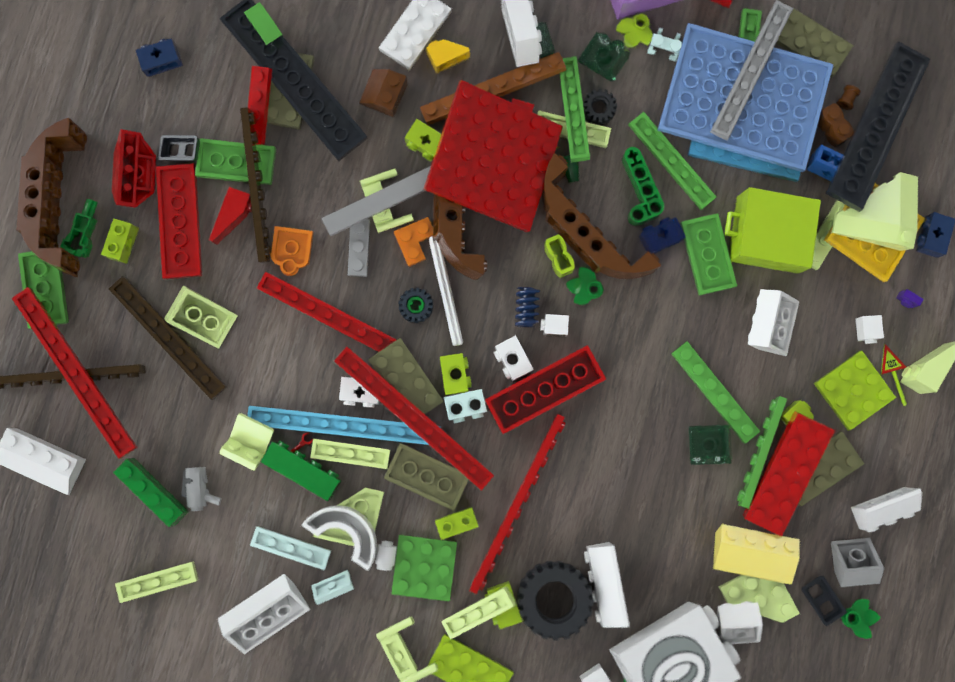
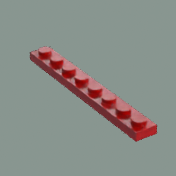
(324, 312)

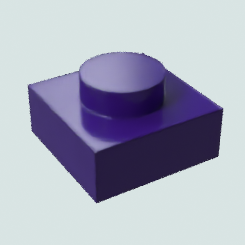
(909, 299)

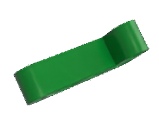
(640, 183)

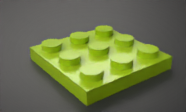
(854, 390)

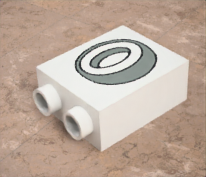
(678, 650)

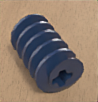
(526, 307)

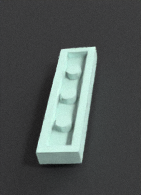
(290, 548)

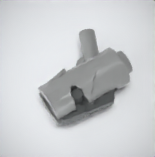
(195, 489)

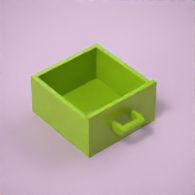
(773, 230)

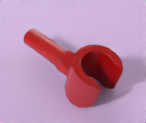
(302, 443)

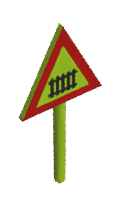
(891, 363)

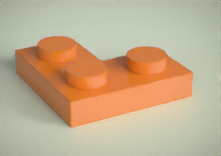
(409, 239)

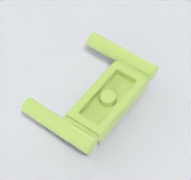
(384, 219)
(399, 654)

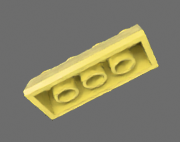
(756, 554)

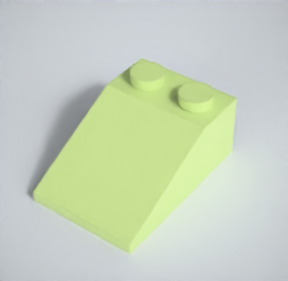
(200, 317)
(930, 371)

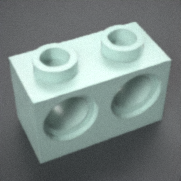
(464, 400)

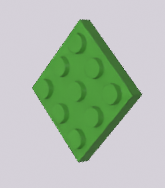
(424, 568)

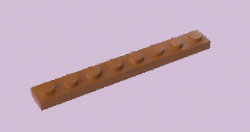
(501, 85)

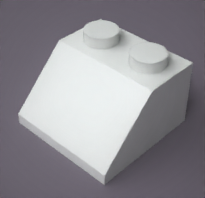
(739, 623)

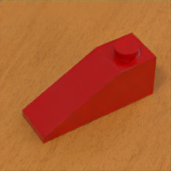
(232, 212)

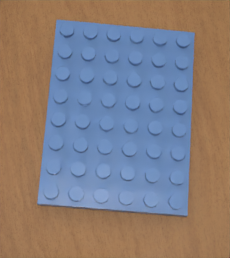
(779, 114)

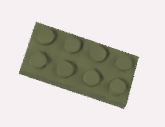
(812, 40)
(280, 110)
(405, 375)
(836, 463)
(426, 476)

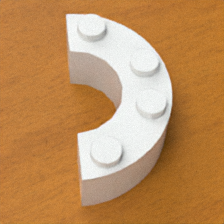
(354, 524)

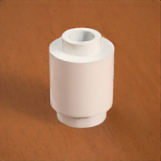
(385, 555)

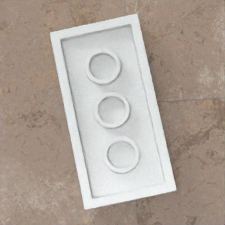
(414, 31)

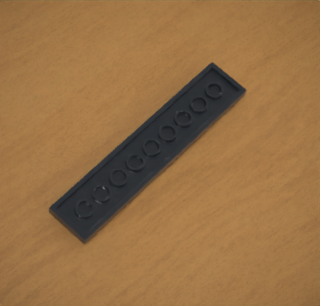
(297, 84)
(878, 127)

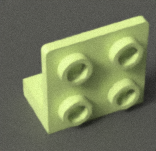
(247, 442)

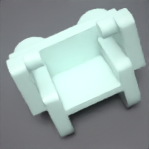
(666, 44)

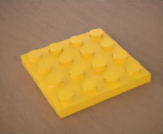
(874, 258)

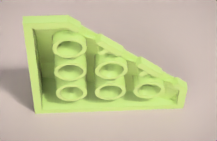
(887, 217)

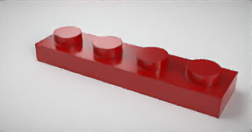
(259, 99)

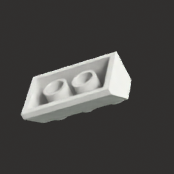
(773, 322)
(887, 508)

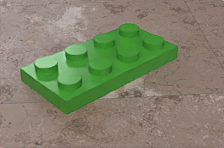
(228, 161)
(708, 254)
(46, 284)

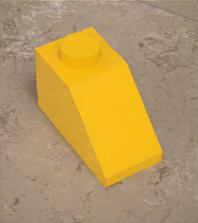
(446, 54)

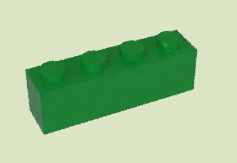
(301, 471)
(151, 492)

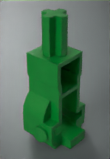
(84, 224)

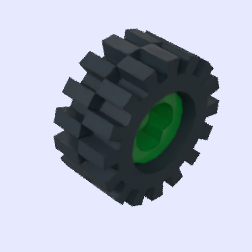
(406, 302)

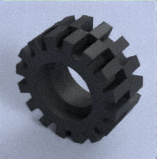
(609, 101)

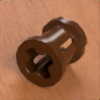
(848, 97)

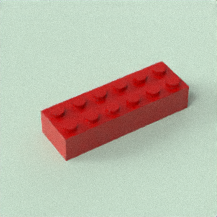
(545, 389)
(788, 473)

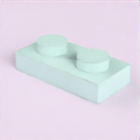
(332, 587)

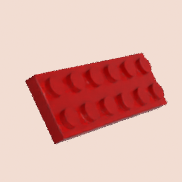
(178, 221)

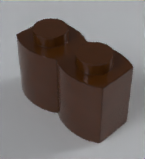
(834, 125)

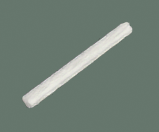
(446, 293)

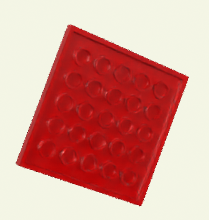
(493, 157)

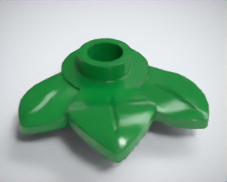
(582, 285)
(861, 619)

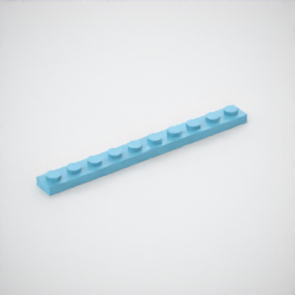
(334, 424)

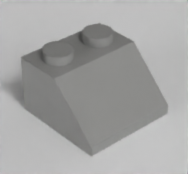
(856, 562)

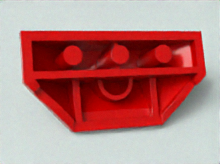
(132, 169)

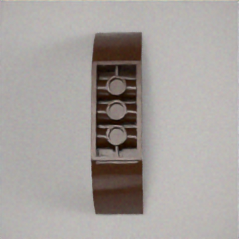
(42, 191)
(449, 238)
(604, 260)

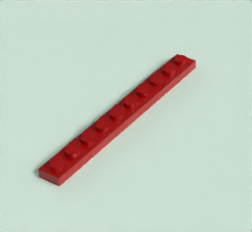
(74, 373)
(414, 418)
(514, 510)

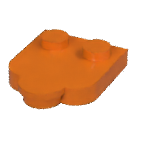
(291, 249)

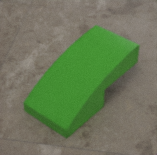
(263, 23)

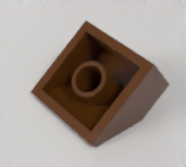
(384, 91)

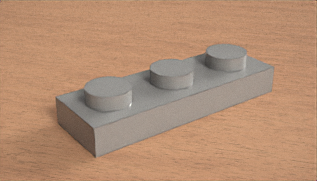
(359, 249)

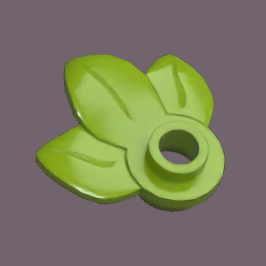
(634, 32)

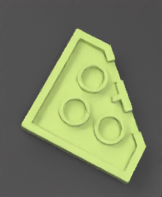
(368, 503)
(771, 596)

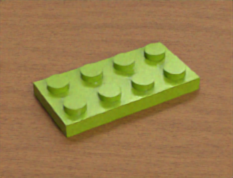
(463, 664)

